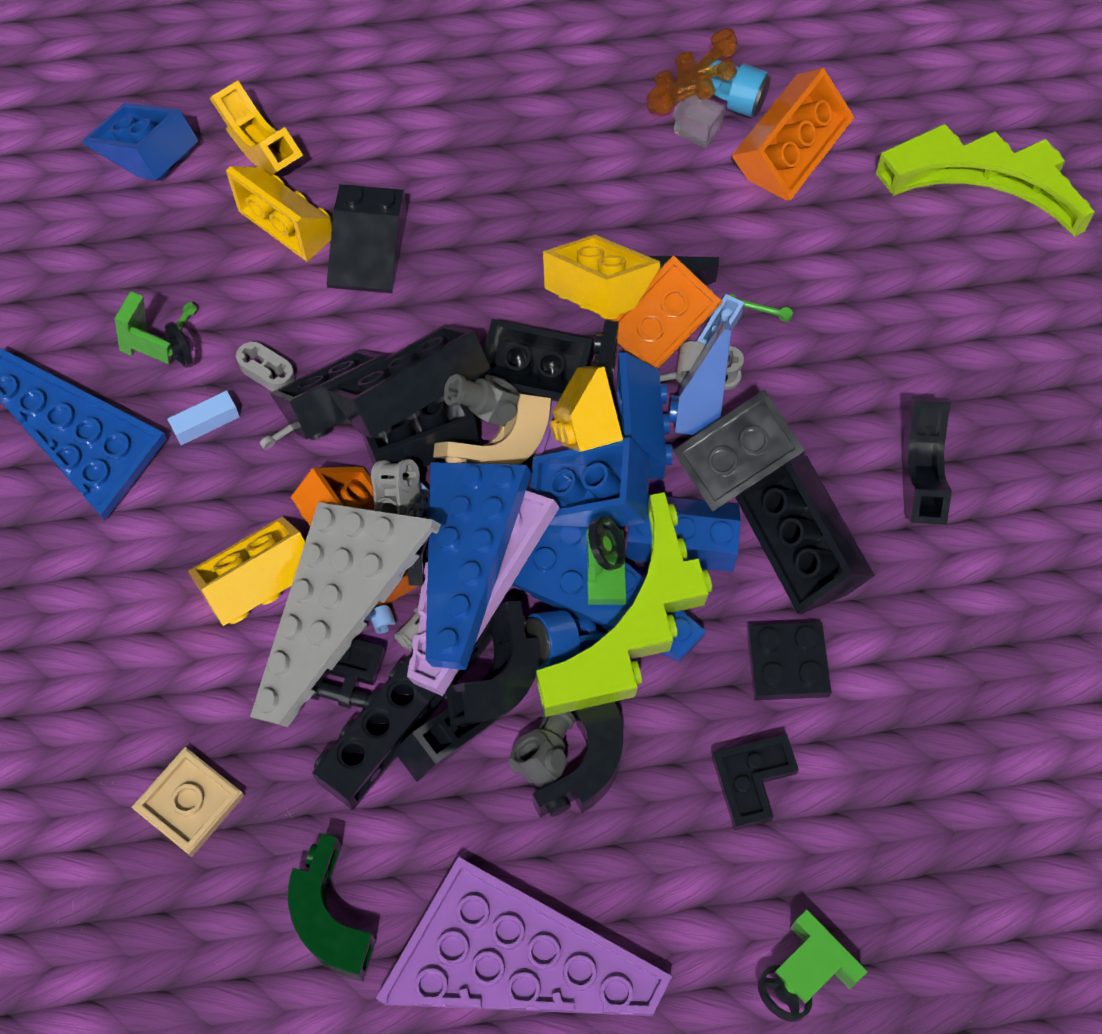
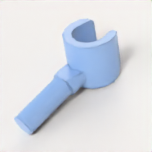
(381, 618)

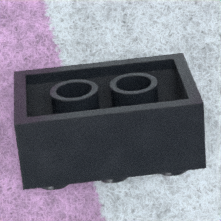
(535, 358)
(308, 402)
(417, 437)

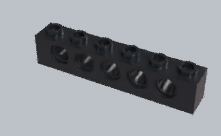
(353, 782)

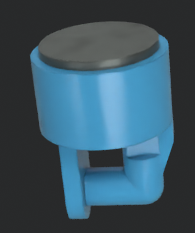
(744, 91)

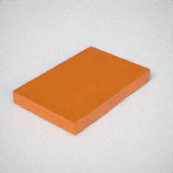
(666, 314)

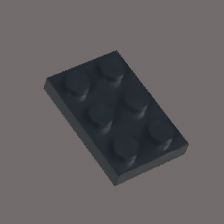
(738, 450)

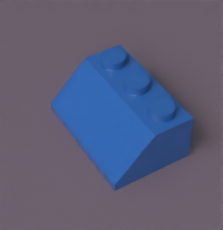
(641, 413)
(706, 533)

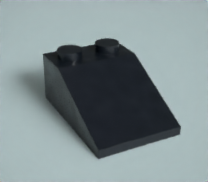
(366, 238)

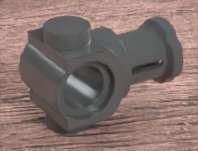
(487, 398)
(541, 752)

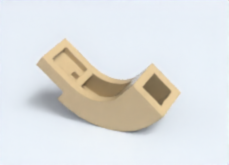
(511, 444)

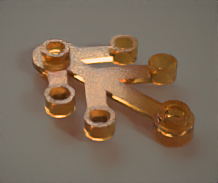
(689, 72)

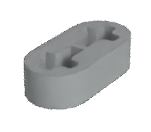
(269, 361)

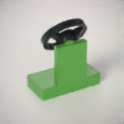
(133, 334)
(605, 563)
(808, 969)

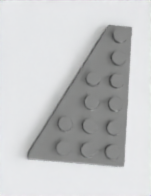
(342, 574)

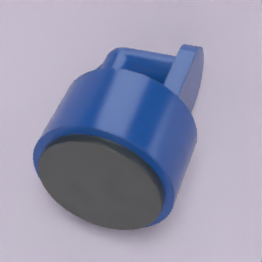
(560, 635)

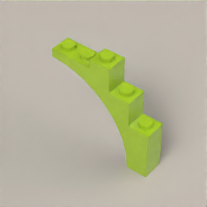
(991, 163)
(605, 669)

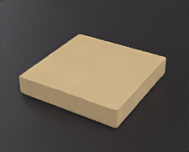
(188, 801)

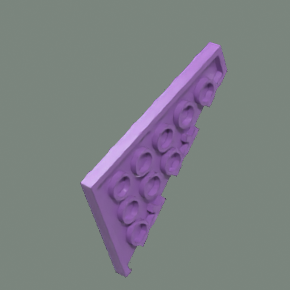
(509, 952)

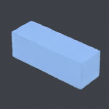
(729, 311)
(203, 417)

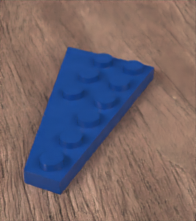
(83, 436)
(464, 558)
(559, 578)

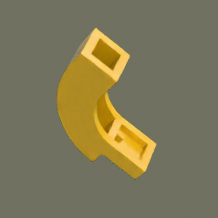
(252, 134)

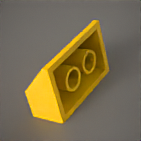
(280, 211)
(599, 275)
(586, 412)
(250, 571)

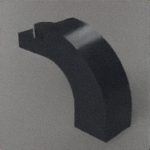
(923, 469)
(509, 676)
(594, 777)

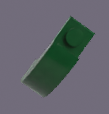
(331, 943)

